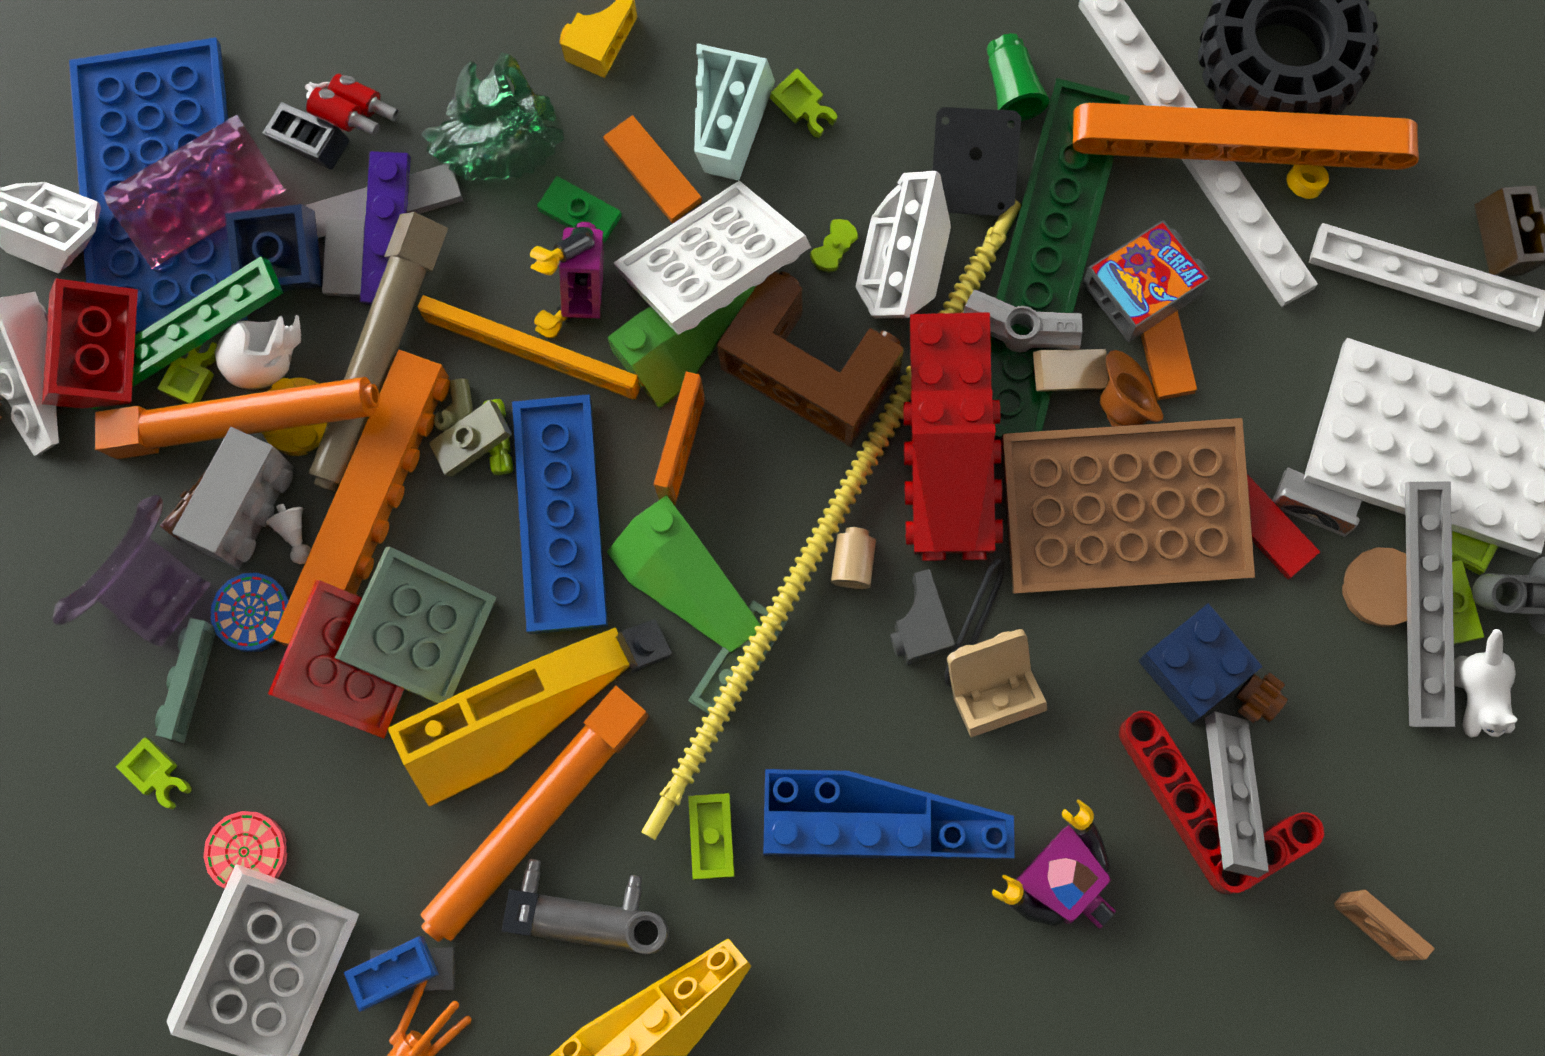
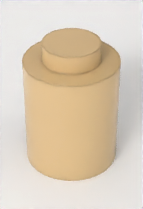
(853, 559)

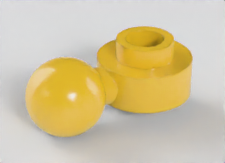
(1307, 180)

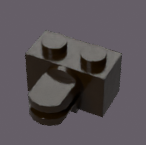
(1512, 230)

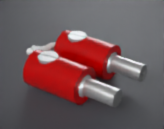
(345, 102)

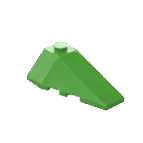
(662, 356)
(673, 567)

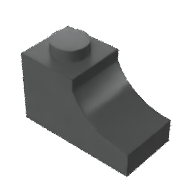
(925, 628)

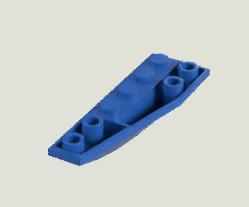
(872, 818)

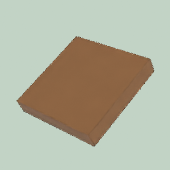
(1383, 926)

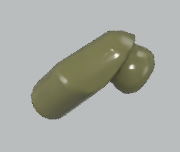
(459, 408)

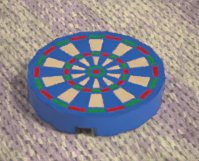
(248, 611)

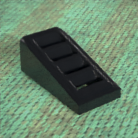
(326, 146)

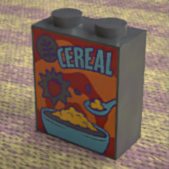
(1146, 280)

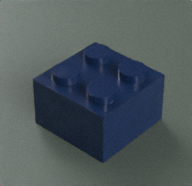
(283, 237)
(1199, 663)

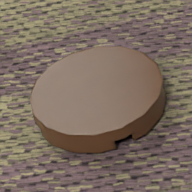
(1377, 587)

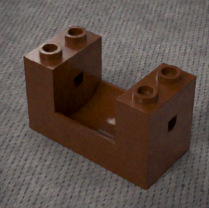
(760, 357)

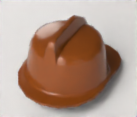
(1129, 393)

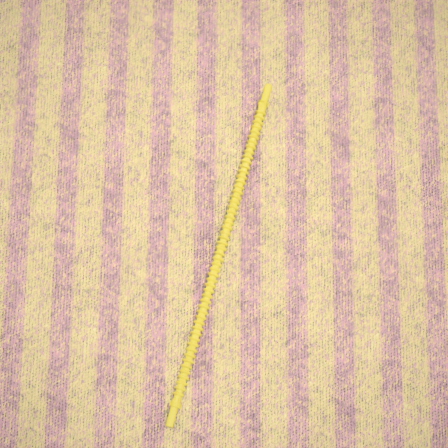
(724, 704)

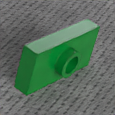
(573, 205)

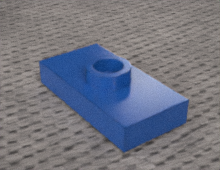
(391, 973)

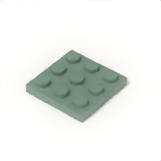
(415, 626)

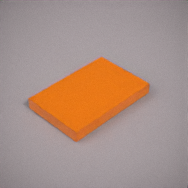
(680, 438)

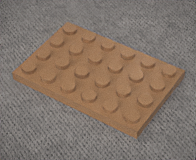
(1127, 505)

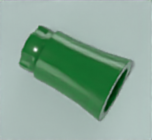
(1015, 77)

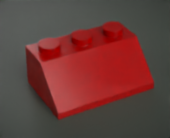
(89, 345)

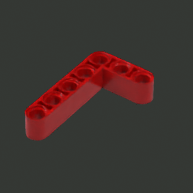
(1189, 825)

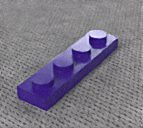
(385, 202)

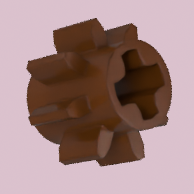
(1261, 697)

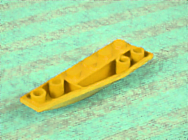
(503, 717)
(668, 1014)

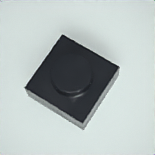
(643, 645)

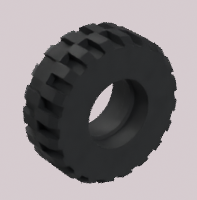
(1255, 82)

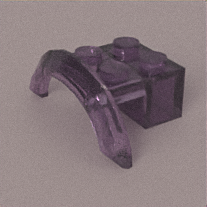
(139, 582)

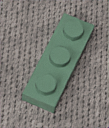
(185, 681)

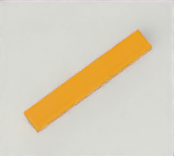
(529, 347)

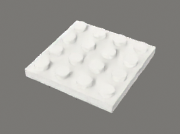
(711, 256)

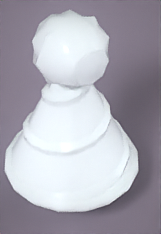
(289, 526)

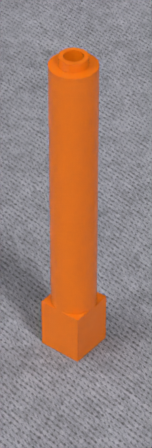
(142, 432)
(604, 734)

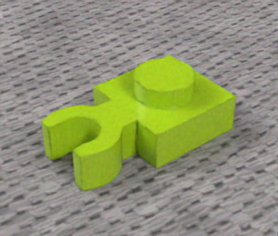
(800, 99)
(188, 378)
(149, 770)

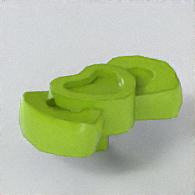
(834, 246)

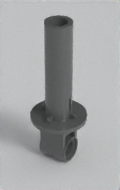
(1520, 594)

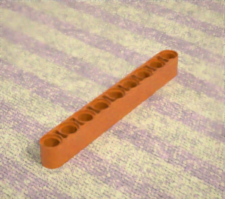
(1245, 136)

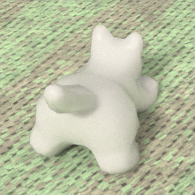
(1488, 683)

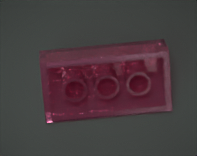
(192, 190)

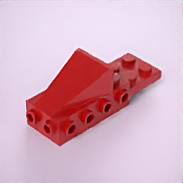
(952, 438)

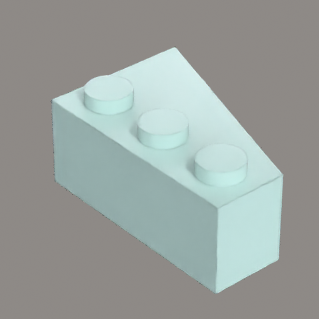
(729, 108)

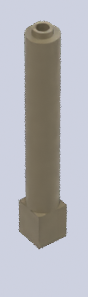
(410, 254)

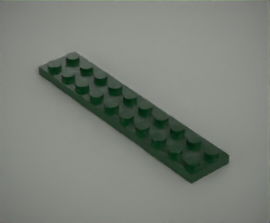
(1048, 248)

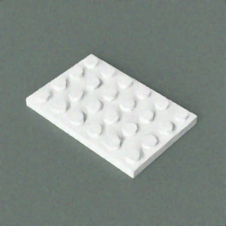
(1419, 423)

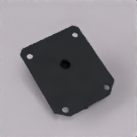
(983, 183)

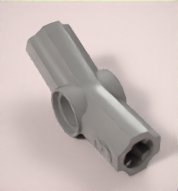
(1047, 328)

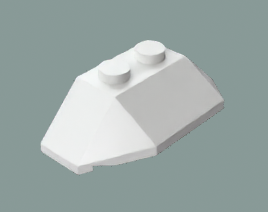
(46, 223)
(905, 247)

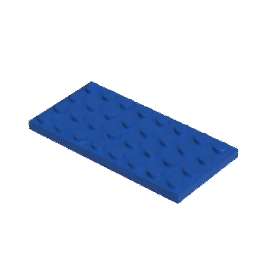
(126, 117)

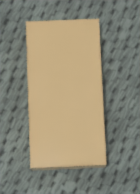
(1070, 370)

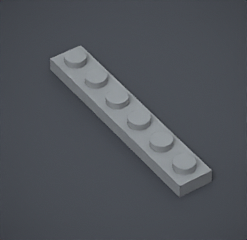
(1429, 604)

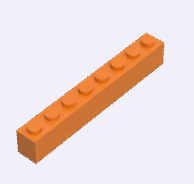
(371, 483)

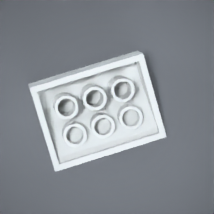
(261, 967)

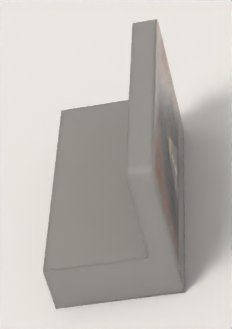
(1316, 503)

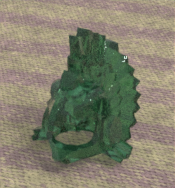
(493, 128)

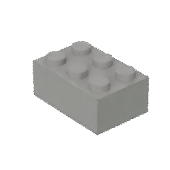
(235, 498)

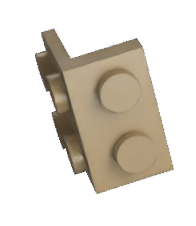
(995, 682)

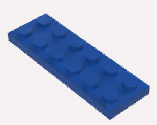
(559, 514)

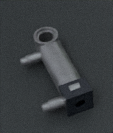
(580, 920)

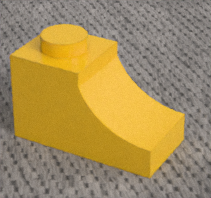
(597, 38)

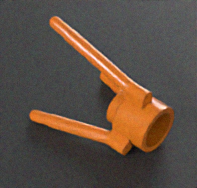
(417, 1044)

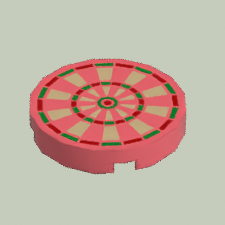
(248, 841)

